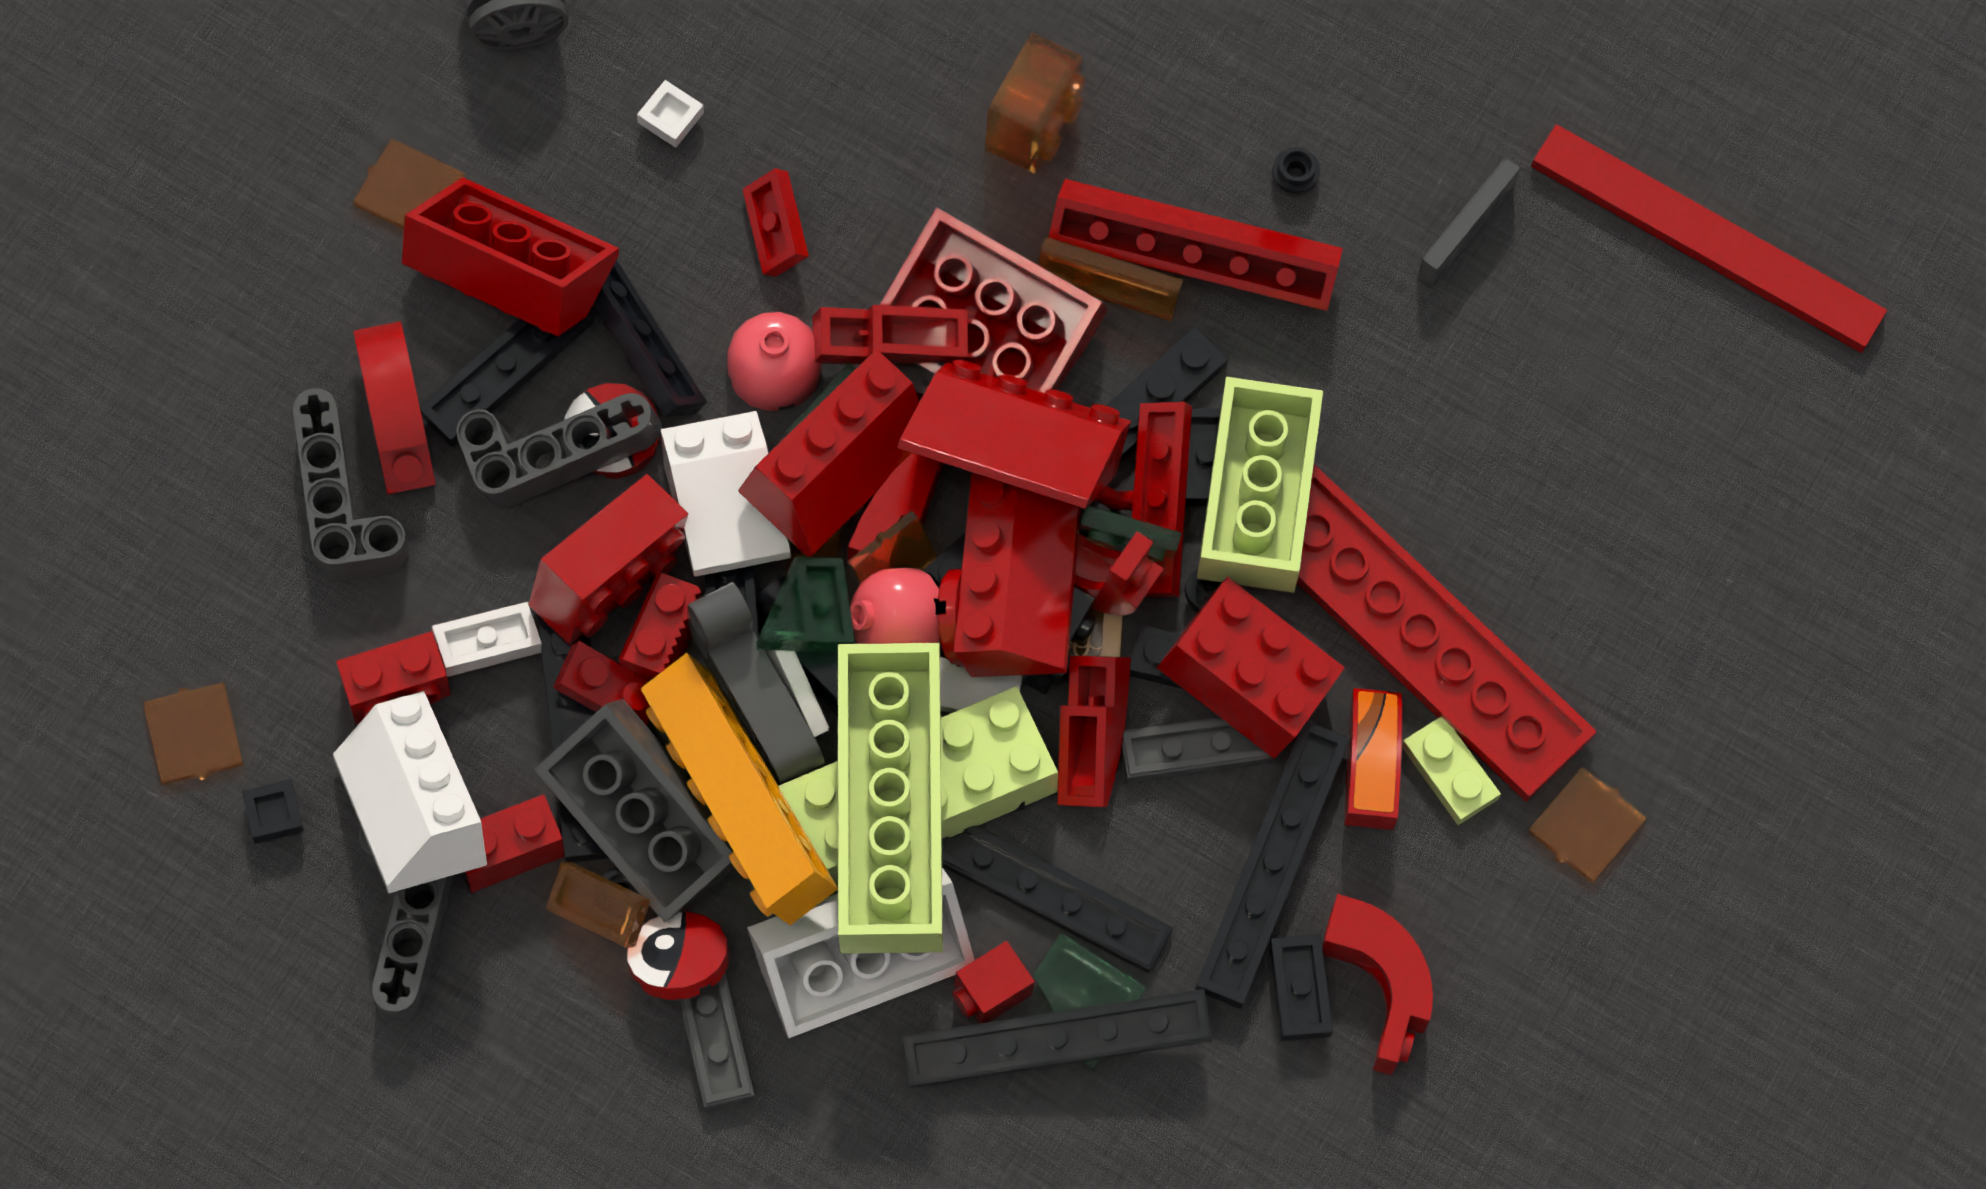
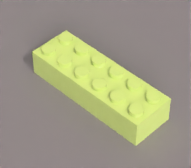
(987, 769)
(889, 798)

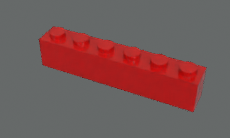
(1196, 244)

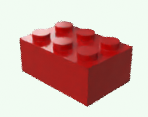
(608, 560)
(1250, 668)

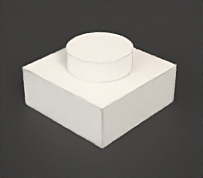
(670, 113)

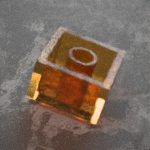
(1035, 103)

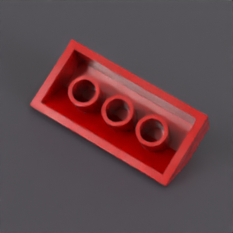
(507, 255)
(835, 456)
(1016, 581)

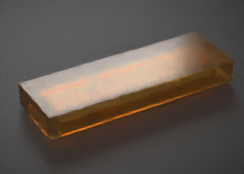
(1112, 278)

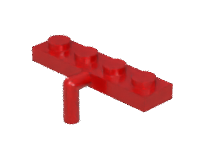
(1159, 481)

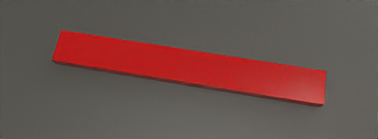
(1709, 238)

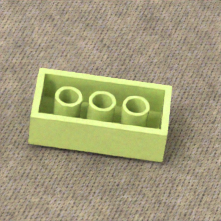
(1260, 484)

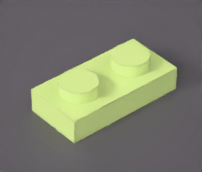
(1450, 770)

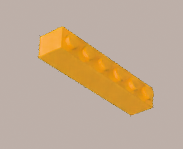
(738, 790)

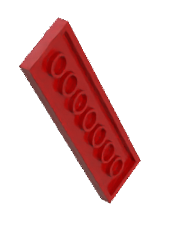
(1435, 644)

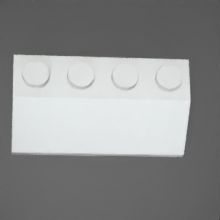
(410, 795)
(820, 985)

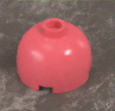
(773, 361)
(895, 608)

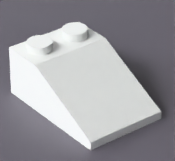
(704, 472)

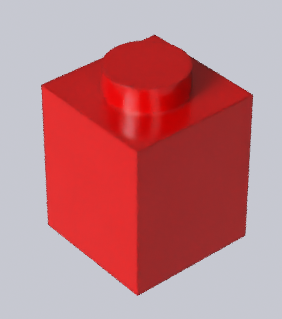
(992, 984)

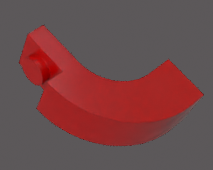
(394, 407)
(1116, 577)
(1392, 957)

